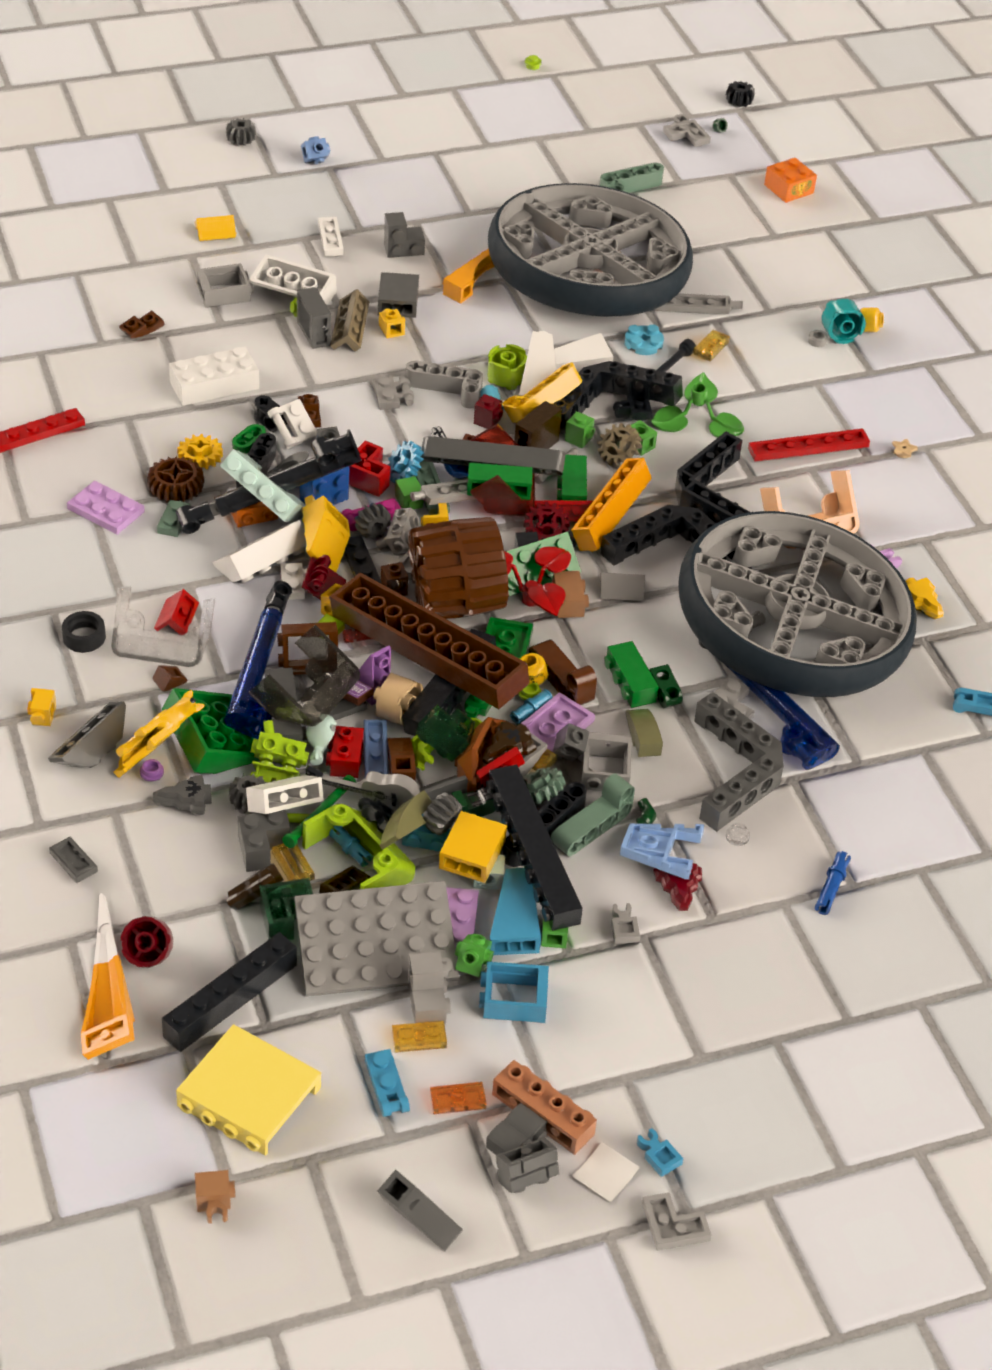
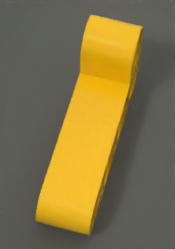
(550, 390)

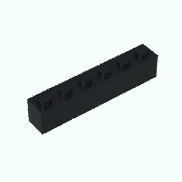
(437, 692)
(229, 992)

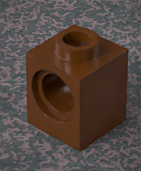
(395, 577)

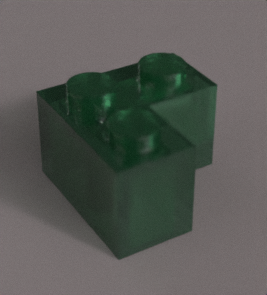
(446, 732)
(279, 905)

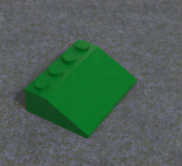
(206, 737)

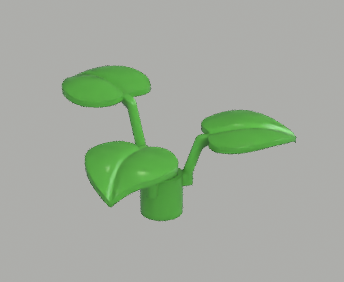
(699, 392)

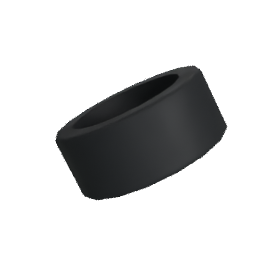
(83, 643)

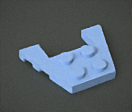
(653, 846)

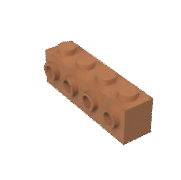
(565, 1120)

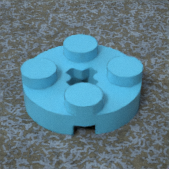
(637, 334)

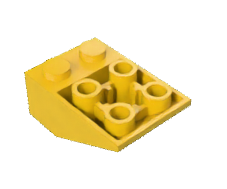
(325, 531)

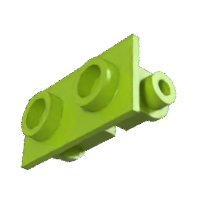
(269, 771)

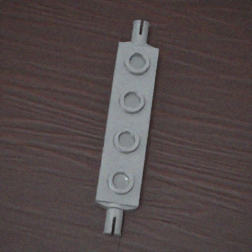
(701, 304)
(442, 492)

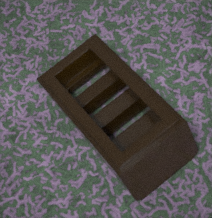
(343, 881)

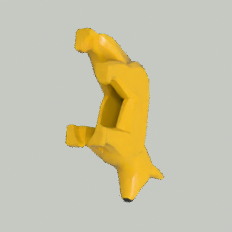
(154, 733)

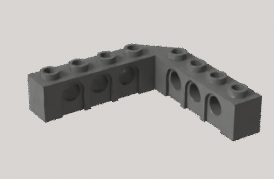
(751, 742)

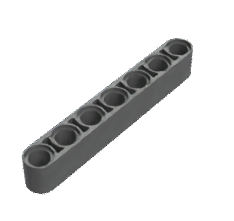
(465, 452)

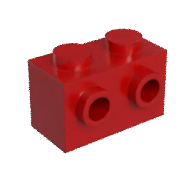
(346, 751)

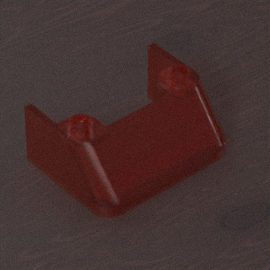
(495, 493)

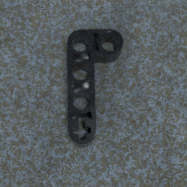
(263, 452)

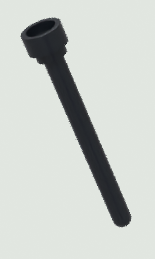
(686, 348)

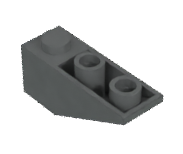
(419, 1210)

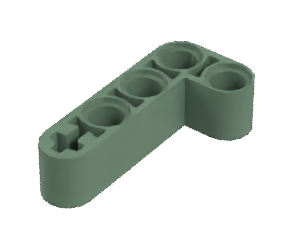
(634, 178)
(597, 817)

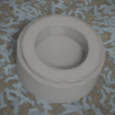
(818, 338)

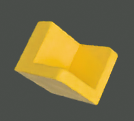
(441, 517)

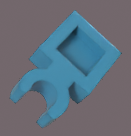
(660, 1156)

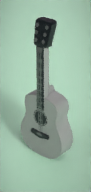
(388, 788)

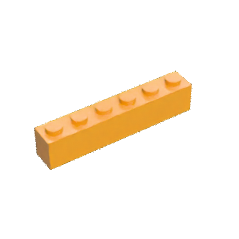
(611, 504)

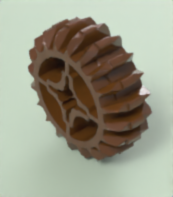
(175, 479)

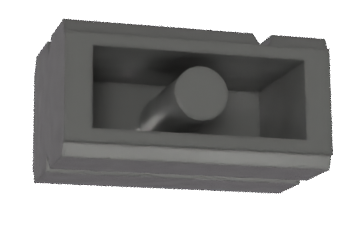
(527, 1165)

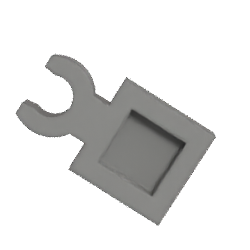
(624, 927)

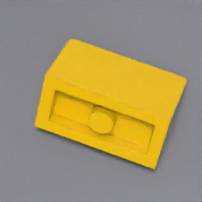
(215, 228)

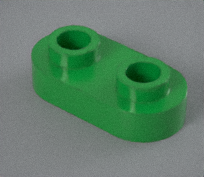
(246, 438)

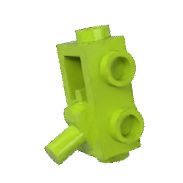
(278, 749)

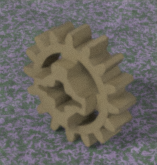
(619, 444)

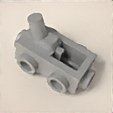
(397, 535)

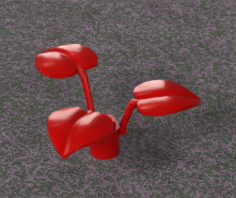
(550, 595)

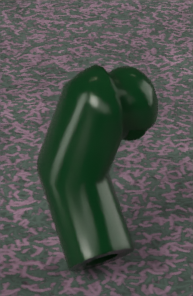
(648, 813)

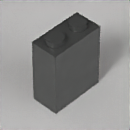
(399, 292)

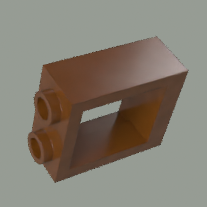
(295, 630)

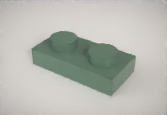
(169, 523)

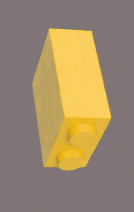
(472, 846)

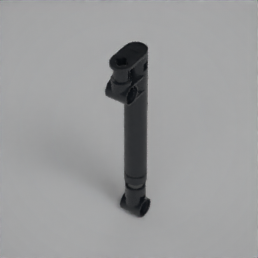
(330, 456)

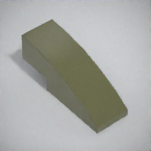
(644, 732)
(405, 819)

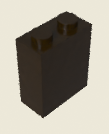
(539, 427)

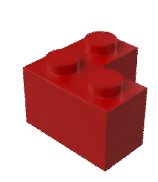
(371, 473)

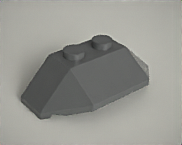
(94, 738)

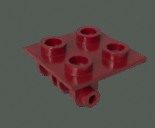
(320, 576)

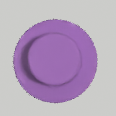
(151, 770)

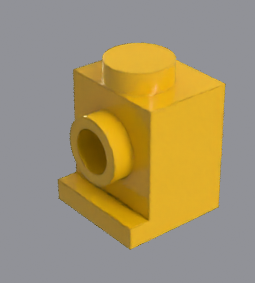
(391, 317)
(42, 706)

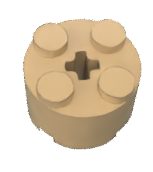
(395, 697)

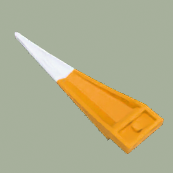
(109, 1009)

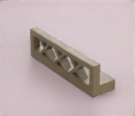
(350, 321)

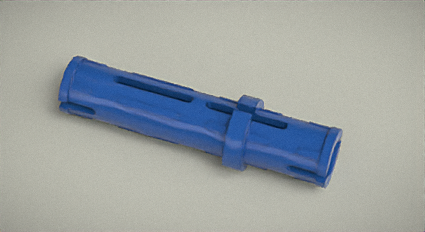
(834, 878)

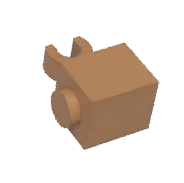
(214, 1193)

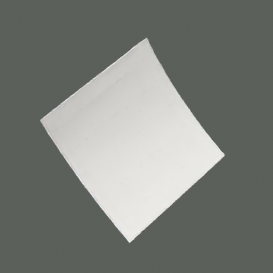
(606, 1172)

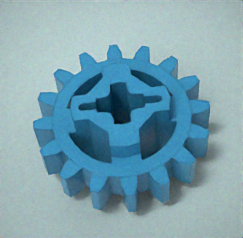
(405, 461)

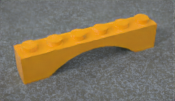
(461, 282)

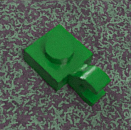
(475, 707)

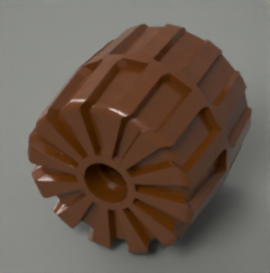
(459, 567)

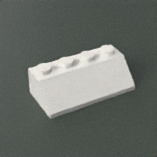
(291, 276)
(263, 552)

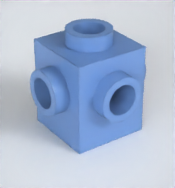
(315, 150)

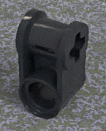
(263, 405)

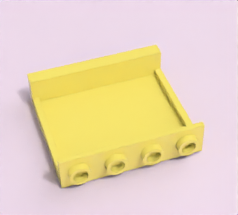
(247, 1088)

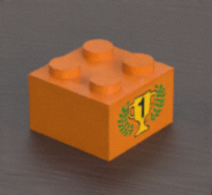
(790, 179)

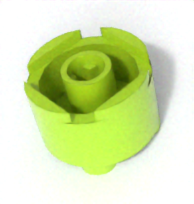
(506, 366)

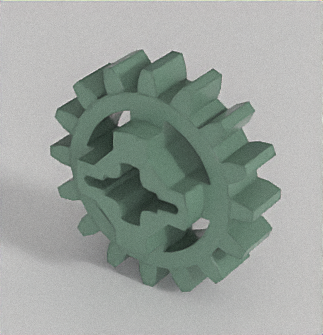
(544, 784)

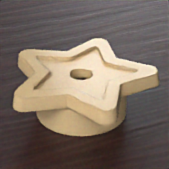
(904, 448)

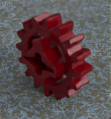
(546, 521)

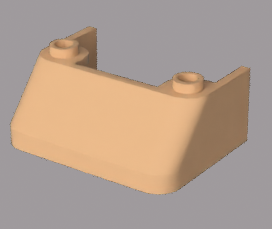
(837, 506)

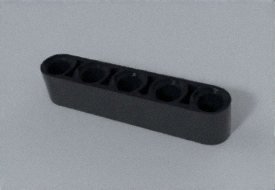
(554, 813)

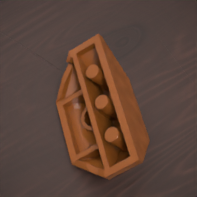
(471, 758)

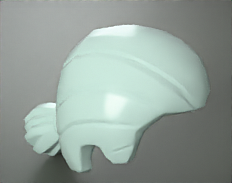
(319, 738)

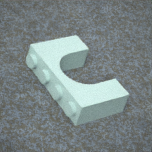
(248, 474)

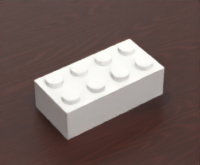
(214, 375)

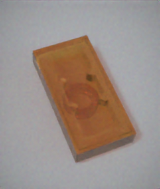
(458, 1098)

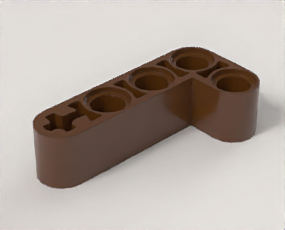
(564, 676)

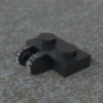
(636, 407)
(375, 811)

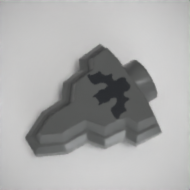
(186, 795)

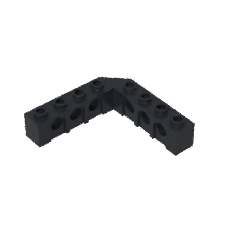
(620, 379)
(701, 471)
(653, 528)

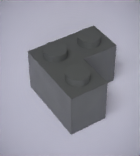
(400, 239)
(258, 835)

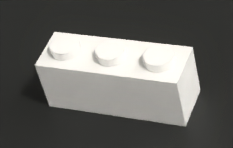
(284, 794)

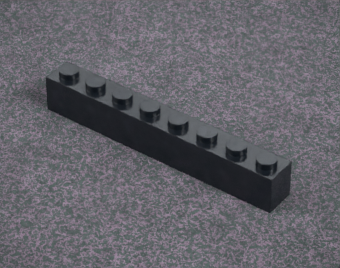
(534, 848)

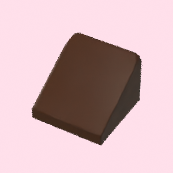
(168, 677)

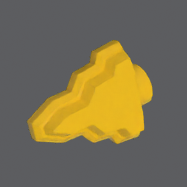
(925, 597)

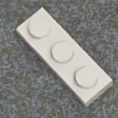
(330, 236)

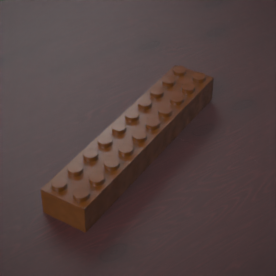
(430, 640)

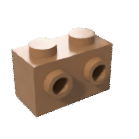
(575, 599)

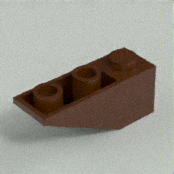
(401, 757)

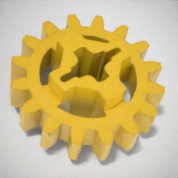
(201, 450)

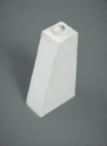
(583, 352)
(539, 361)

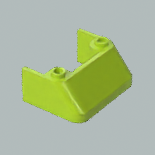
(391, 863)

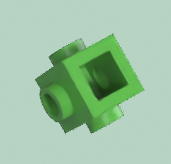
(473, 954)

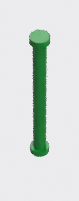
(290, 839)

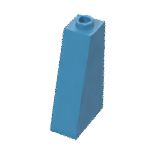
(516, 917)

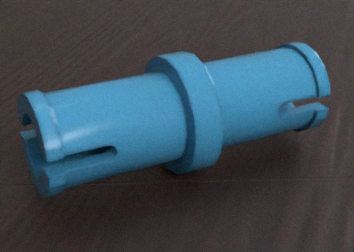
(530, 706)
(351, 845)

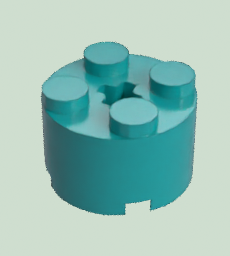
(843, 320)

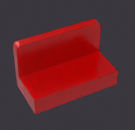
(177, 612)

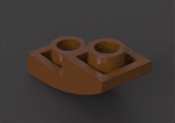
(140, 327)
(311, 405)

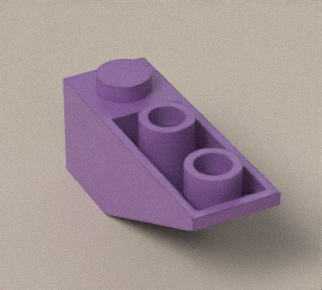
(376, 670)

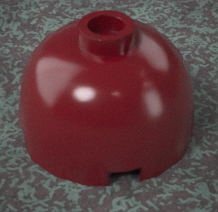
(146, 941)

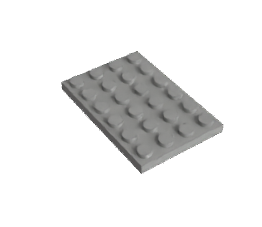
(367, 934)

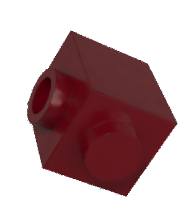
(488, 411)

